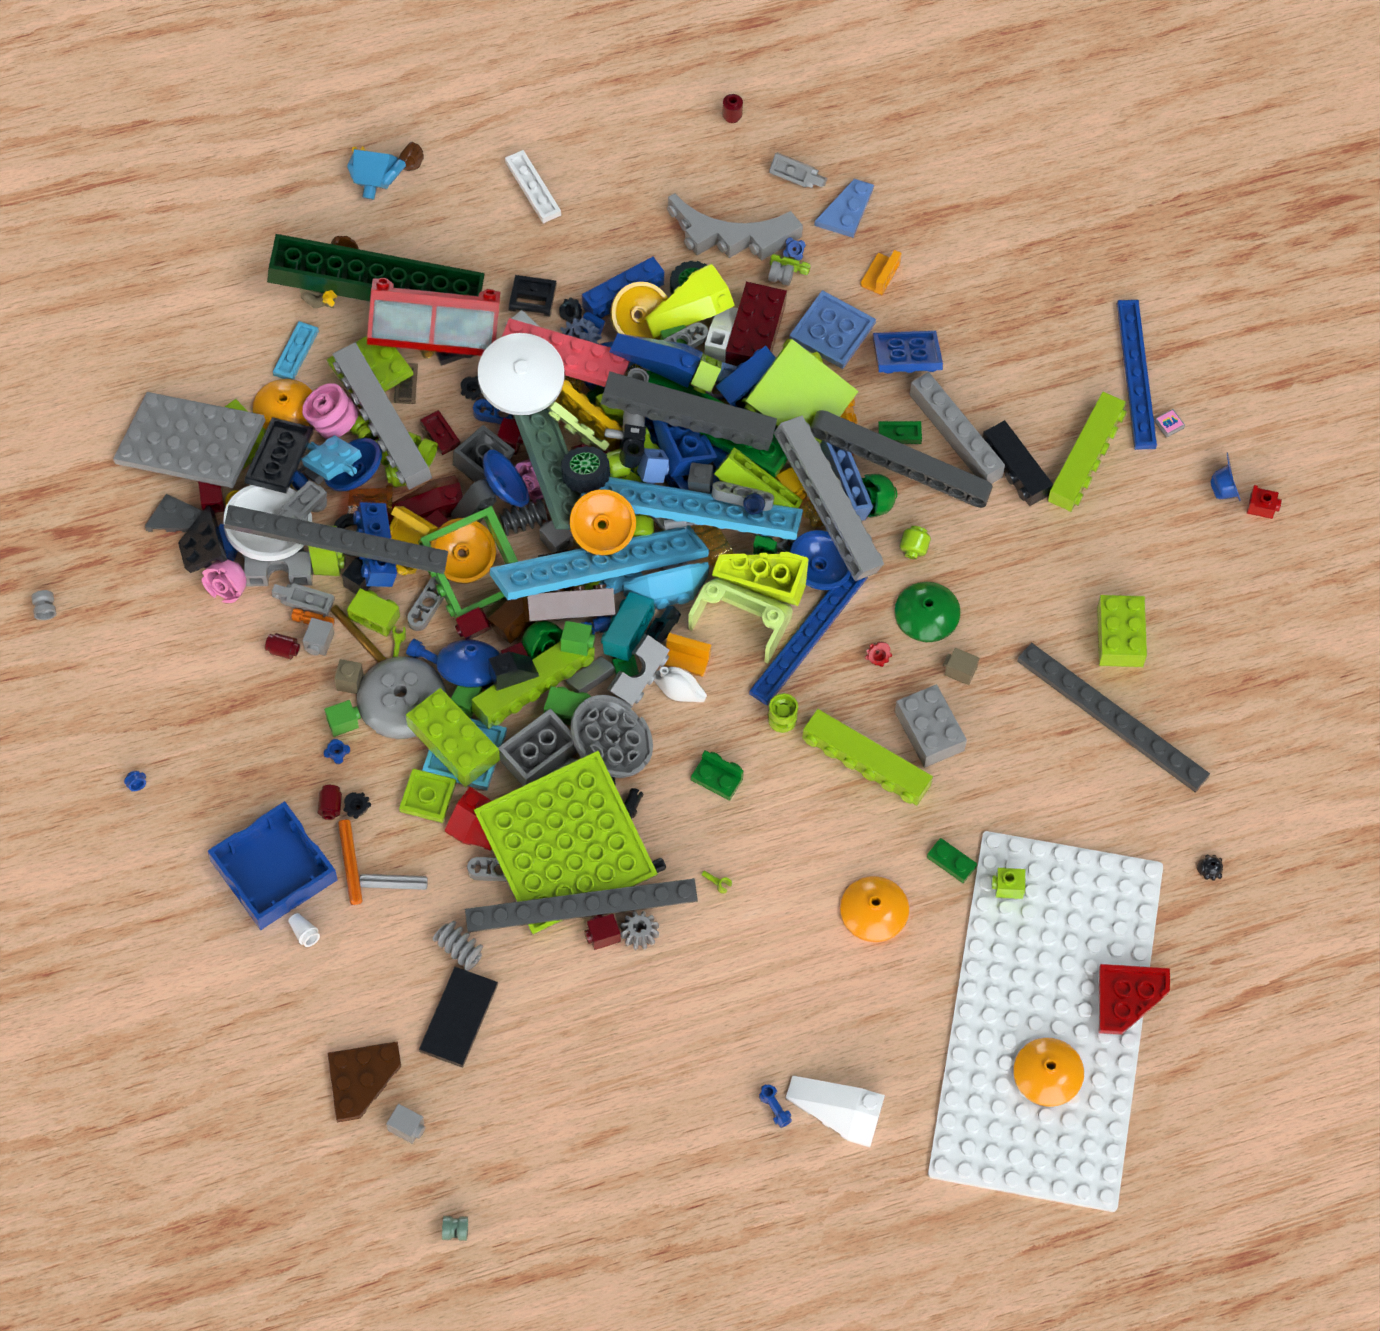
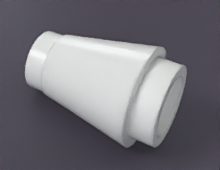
(305, 932)

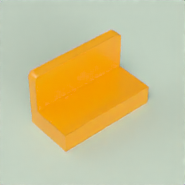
(881, 272)
(688, 654)

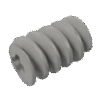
(458, 945)

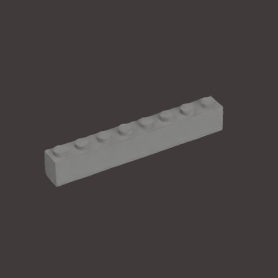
(382, 416)
(829, 498)

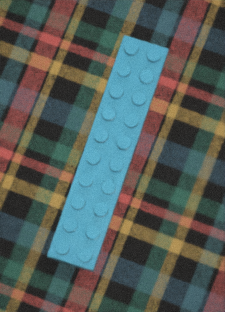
(704, 509)
(582, 567)

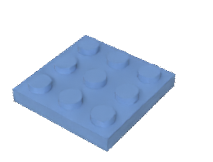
(832, 329)

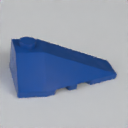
(662, 357)

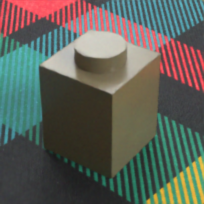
(961, 666)
(348, 676)

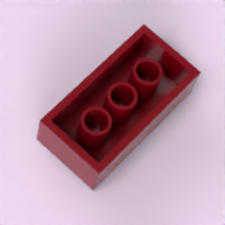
(755, 322)

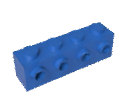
(600, 298)
(373, 520)

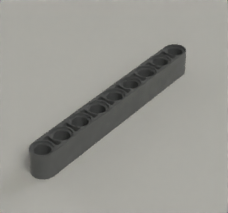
(901, 458)

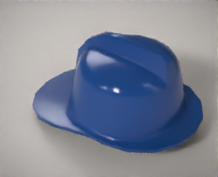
(1223, 483)

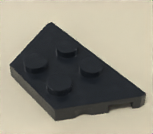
(202, 542)

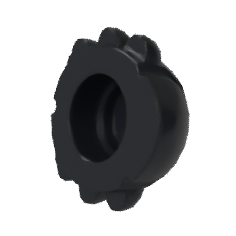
(570, 309)
(469, 385)
(353, 801)
(1209, 871)

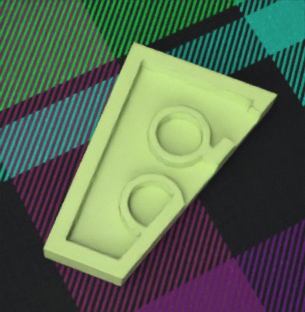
(558, 413)

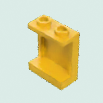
(408, 528)

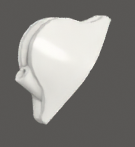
(679, 685)

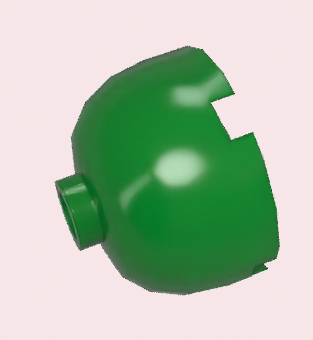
(881, 493)
(540, 637)

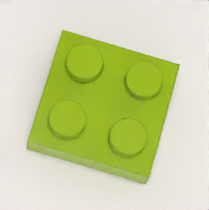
(427, 795)

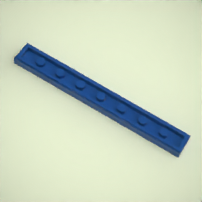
(1136, 374)
(804, 640)

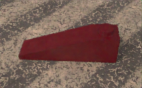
(438, 494)

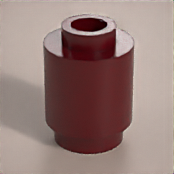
(732, 108)
(282, 646)
(329, 802)

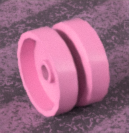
(330, 410)

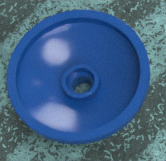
(365, 466)
(505, 479)
(823, 553)
(466, 662)

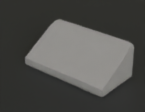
(591, 675)

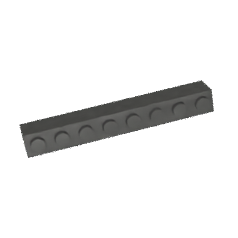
(688, 411)

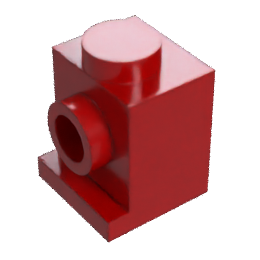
(1263, 502)

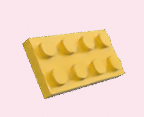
(588, 414)

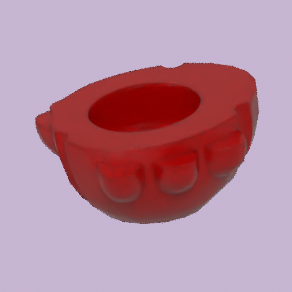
(881, 656)

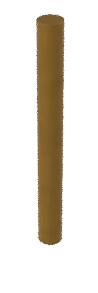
(357, 633)

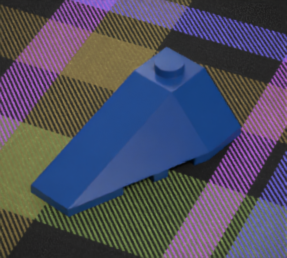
(683, 447)

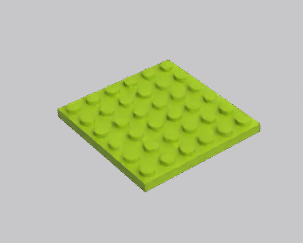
(565, 835)

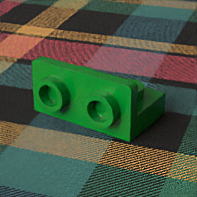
(718, 775)

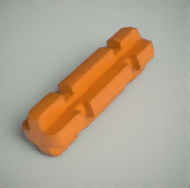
(298, 616)

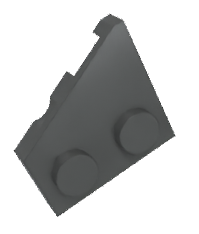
(173, 515)

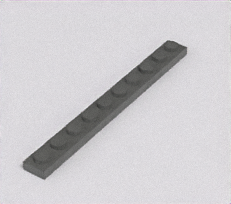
(336, 539)
(1113, 717)
(581, 905)

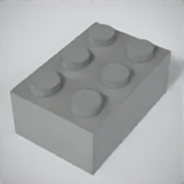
(930, 725)
(537, 748)

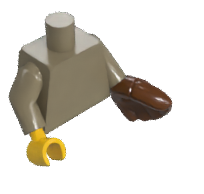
(327, 299)

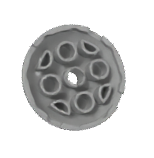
(378, 691)
(615, 731)

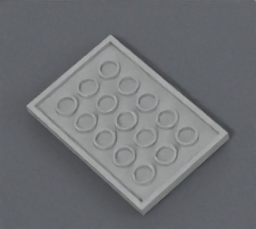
(189, 439)

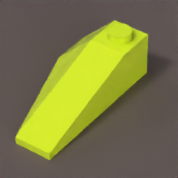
(697, 299)

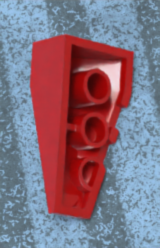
(464, 823)

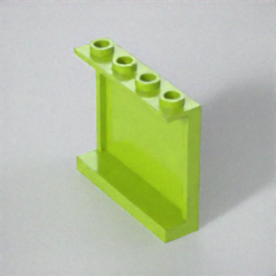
(798, 387)

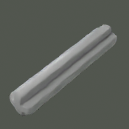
(393, 881)

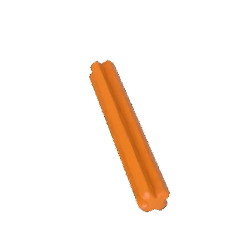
(350, 862)

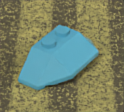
(671, 585)

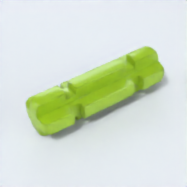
(803, 267)

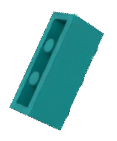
(628, 626)

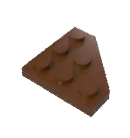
(360, 1077)

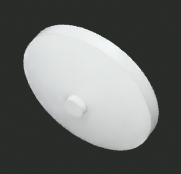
(521, 374)
(258, 546)

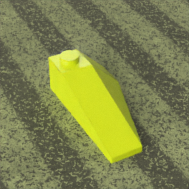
(772, 575)

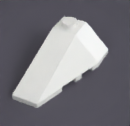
(841, 1107)

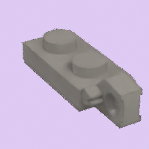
(796, 171)
(303, 501)
(304, 598)

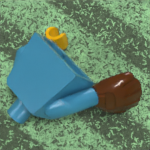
(380, 169)

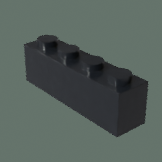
(1020, 466)

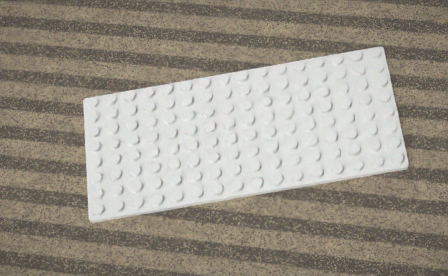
(1033, 977)

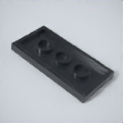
(279, 455)
(458, 1017)

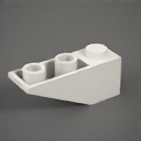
(720, 333)

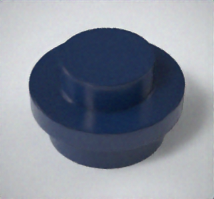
(754, 503)

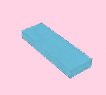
(295, 351)

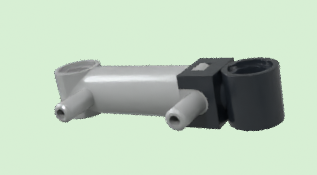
(633, 432)

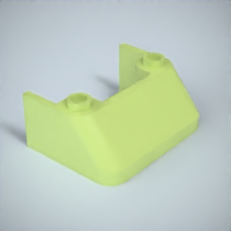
(774, 613)

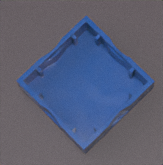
(272, 865)

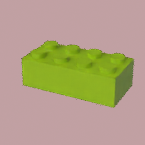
(452, 737)

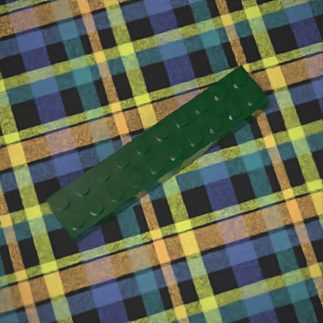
(351, 271)

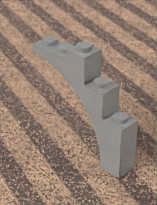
(731, 238)

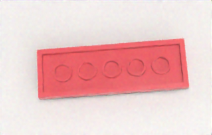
(580, 357)

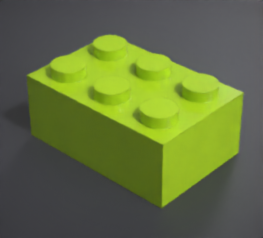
(1121, 631)

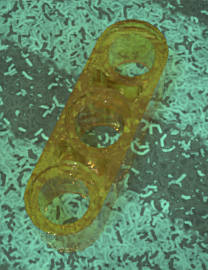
(714, 541)

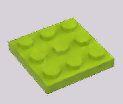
(385, 363)

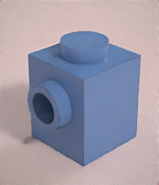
(653, 466)

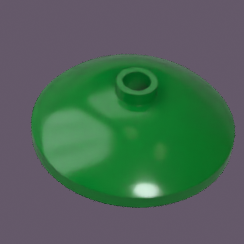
(926, 622)

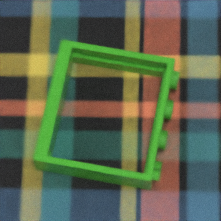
(505, 549)

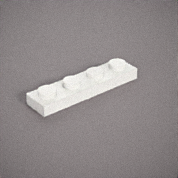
(533, 186)

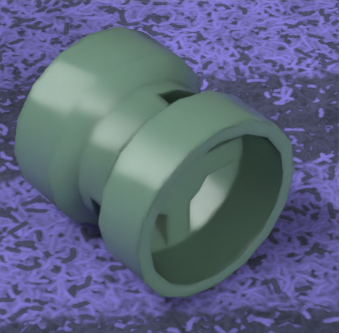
(455, 1228)

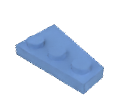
(847, 209)

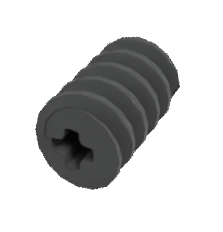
(523, 516)

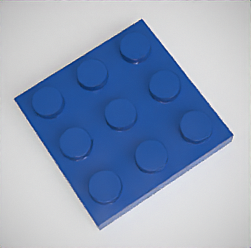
(907, 351)

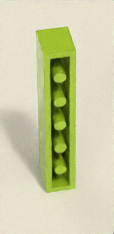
(1087, 451)
(553, 667)
(867, 757)

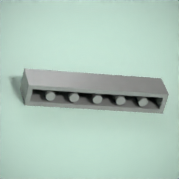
(956, 428)

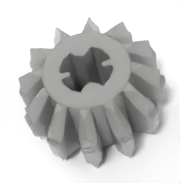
(647, 934)

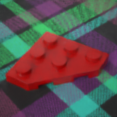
(1128, 995)

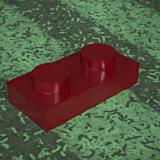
(440, 432)

